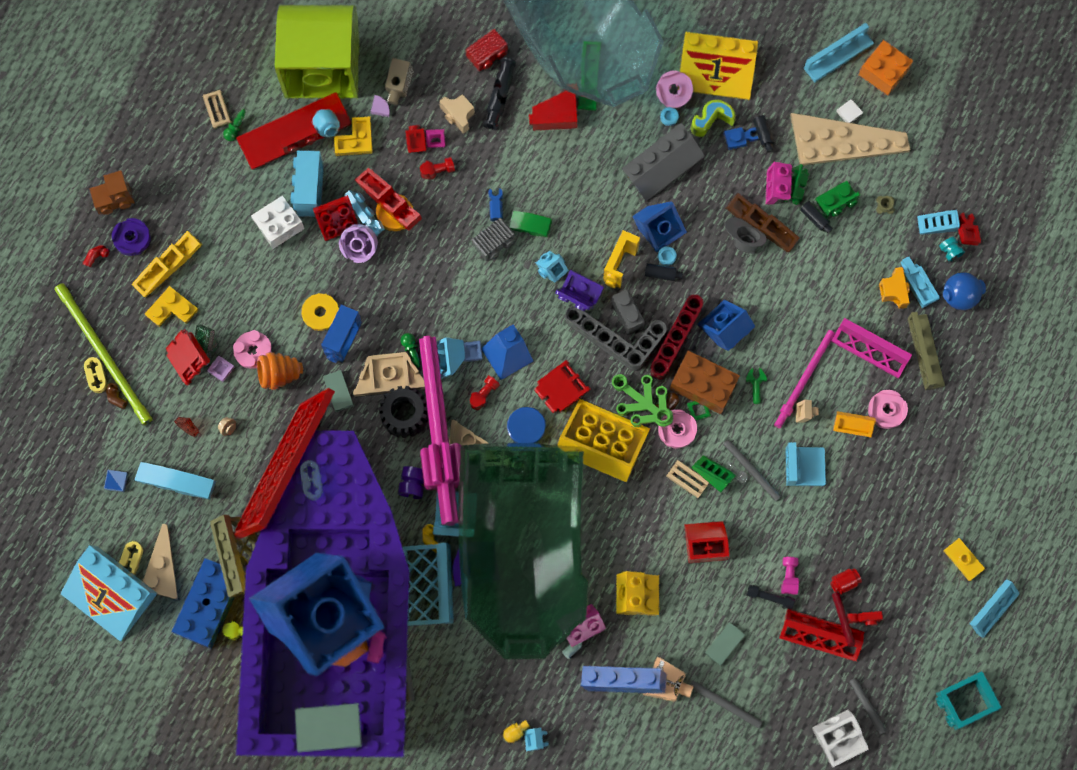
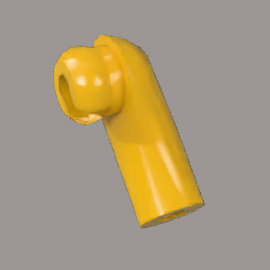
(428, 537)

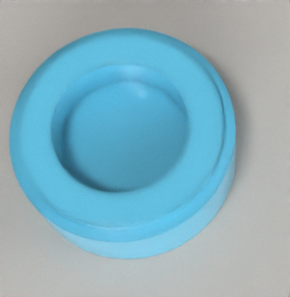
(669, 116)
(667, 256)

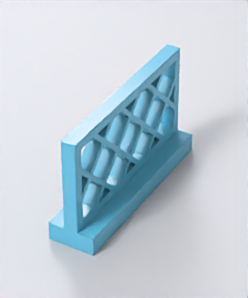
(444, 579)

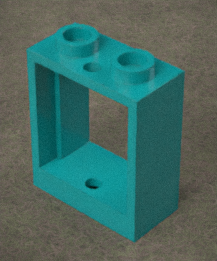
(985, 691)

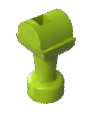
(232, 630)

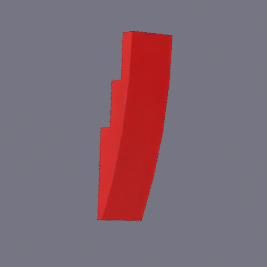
(388, 199)

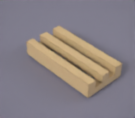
(221, 122)
(674, 470)

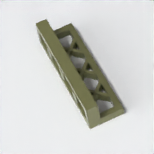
(925, 351)

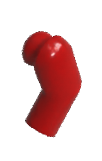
(95, 252)

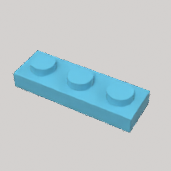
(994, 608)

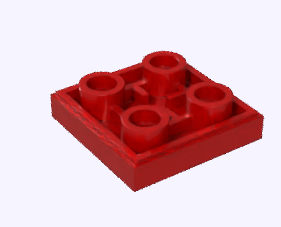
(335, 217)

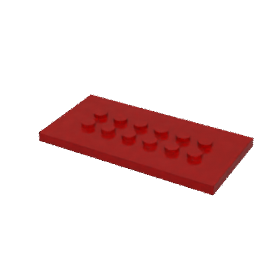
(283, 464)

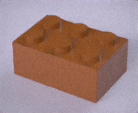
(704, 382)

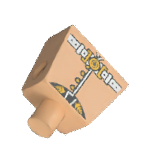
(674, 682)

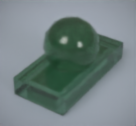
(206, 339)

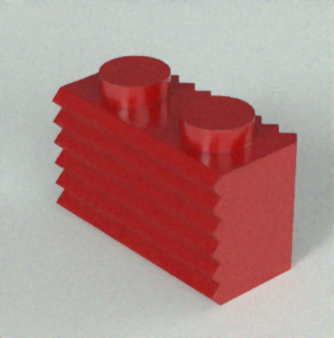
(487, 50)

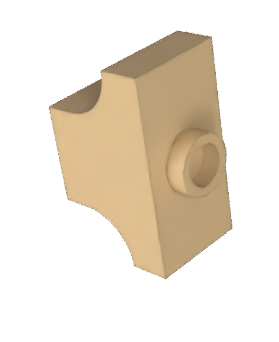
(457, 111)

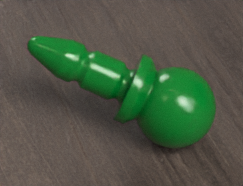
(231, 133)
(408, 341)

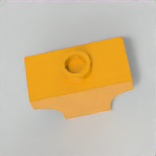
(895, 288)

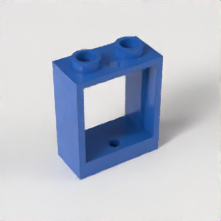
(341, 334)

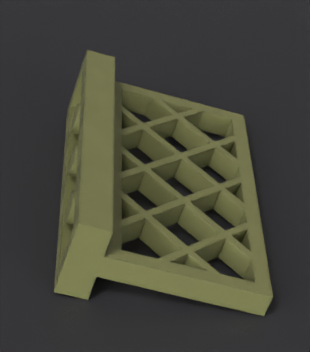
(229, 555)

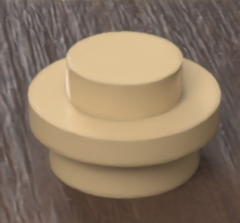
(227, 426)

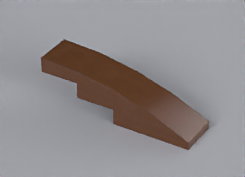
(759, 219)

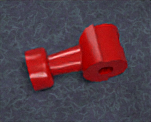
(429, 170)
(478, 399)

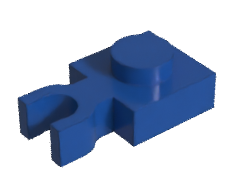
(737, 138)

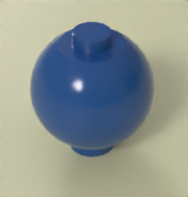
(963, 291)

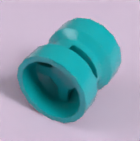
(951, 247)

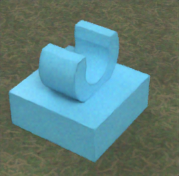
(534, 739)

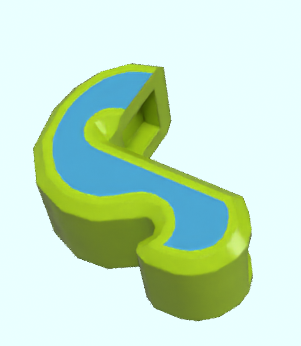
(710, 112)

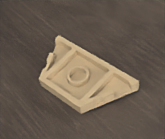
(388, 372)

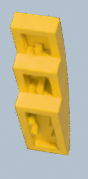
(166, 264)

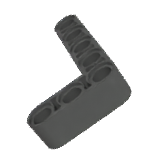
(615, 340)

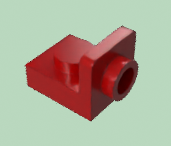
(415, 139)

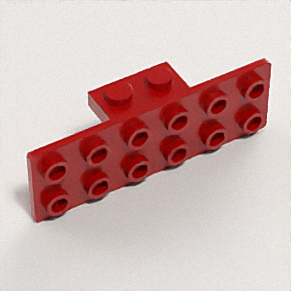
(289, 132)

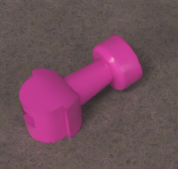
(791, 583)

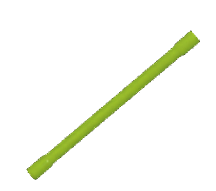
(67, 299)

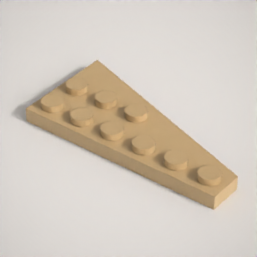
(831, 140)

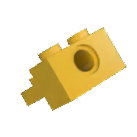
(637, 594)

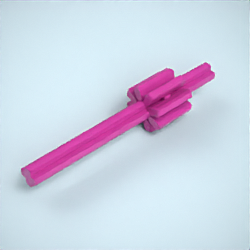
(441, 459)

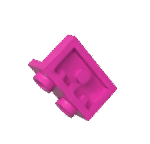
(778, 182)

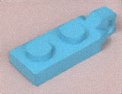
(364, 212)
(919, 283)

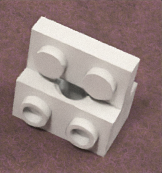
(278, 222)
(840, 737)

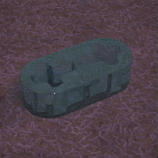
(306, 480)

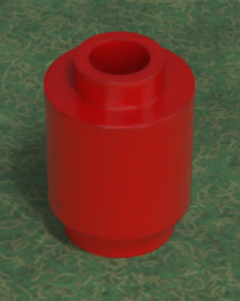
(845, 581)

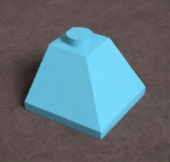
(451, 355)

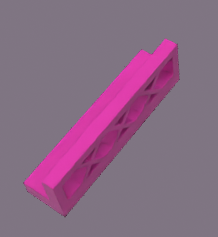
(875, 342)

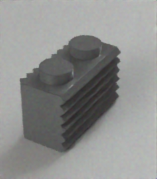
(493, 239)
(627, 312)

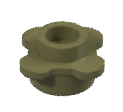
(885, 200)

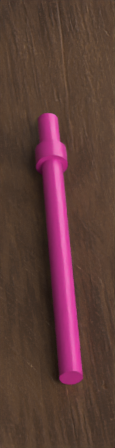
(787, 408)

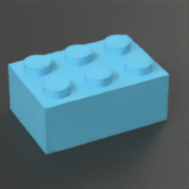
(307, 182)

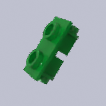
(799, 177)

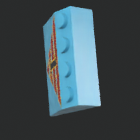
(107, 592)

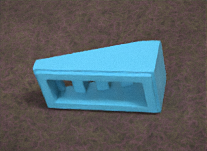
(953, 214)

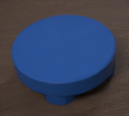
(526, 425)

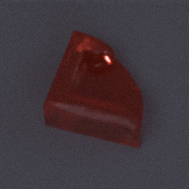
(187, 426)

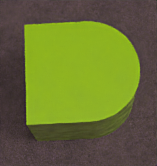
(317, 50)

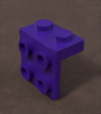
(580, 290)

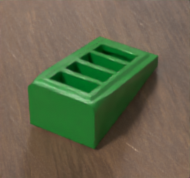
(719, 481)

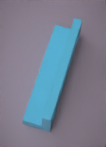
(838, 53)

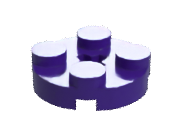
(127, 227)

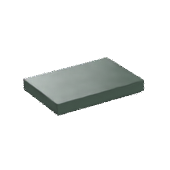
(328, 728)

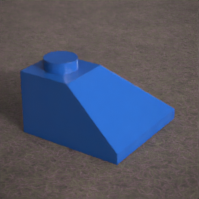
(660, 224)
(507, 352)

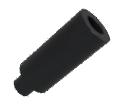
(764, 132)
(816, 217)
(662, 272)

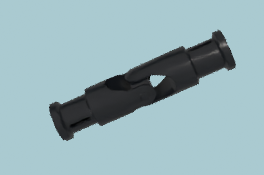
(500, 91)

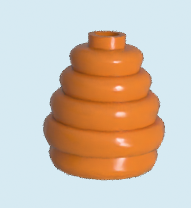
(277, 370)

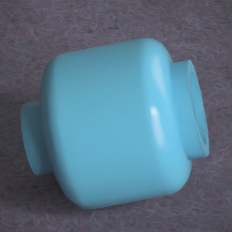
(326, 123)

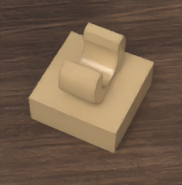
(805, 411)

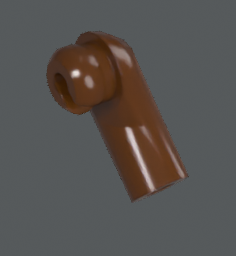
(114, 397)
(672, 401)

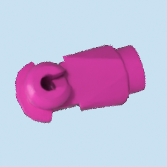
(376, 647)

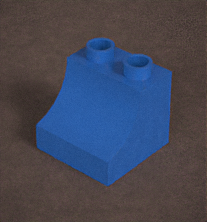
(318, 611)

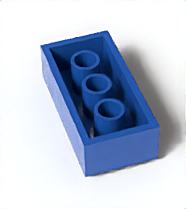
(203, 622)

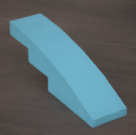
(175, 480)

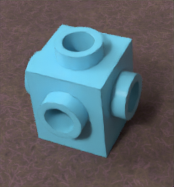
(551, 266)

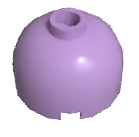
(358, 243)

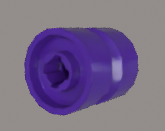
(412, 481)

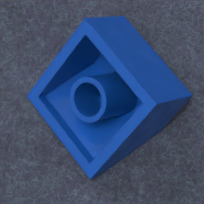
(727, 324)

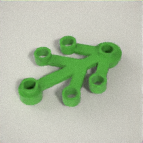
(644, 403)

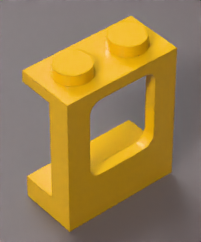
(626, 243)

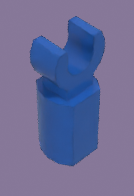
(496, 208)

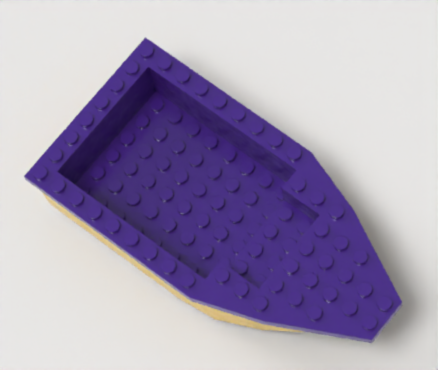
(347, 522)

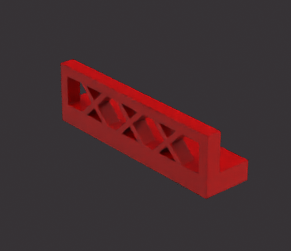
(823, 631)

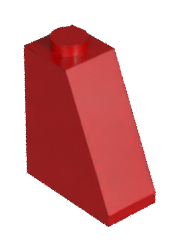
(555, 113)

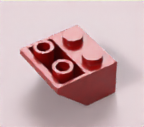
(706, 542)

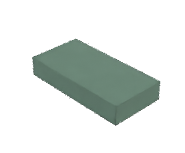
(341, 397)
(724, 644)

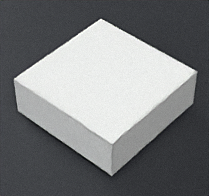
(849, 111)

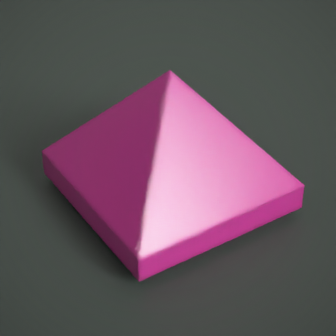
(439, 133)

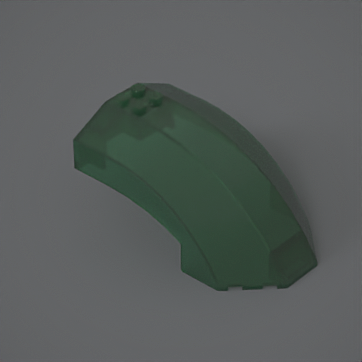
(521, 545)

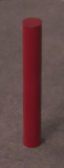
(843, 620)

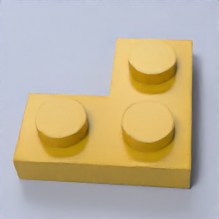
(357, 143)
(170, 303)

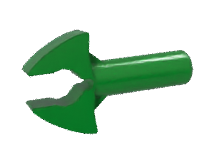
(756, 384)

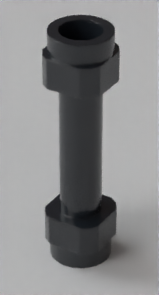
(787, 602)

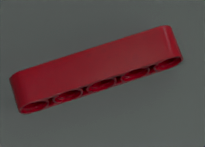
(680, 329)

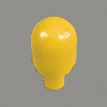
(515, 731)

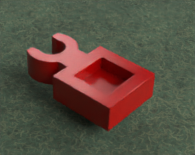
(968, 232)
(868, 618)

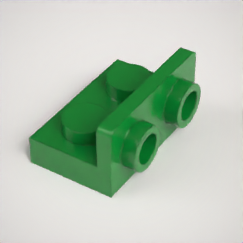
(837, 198)

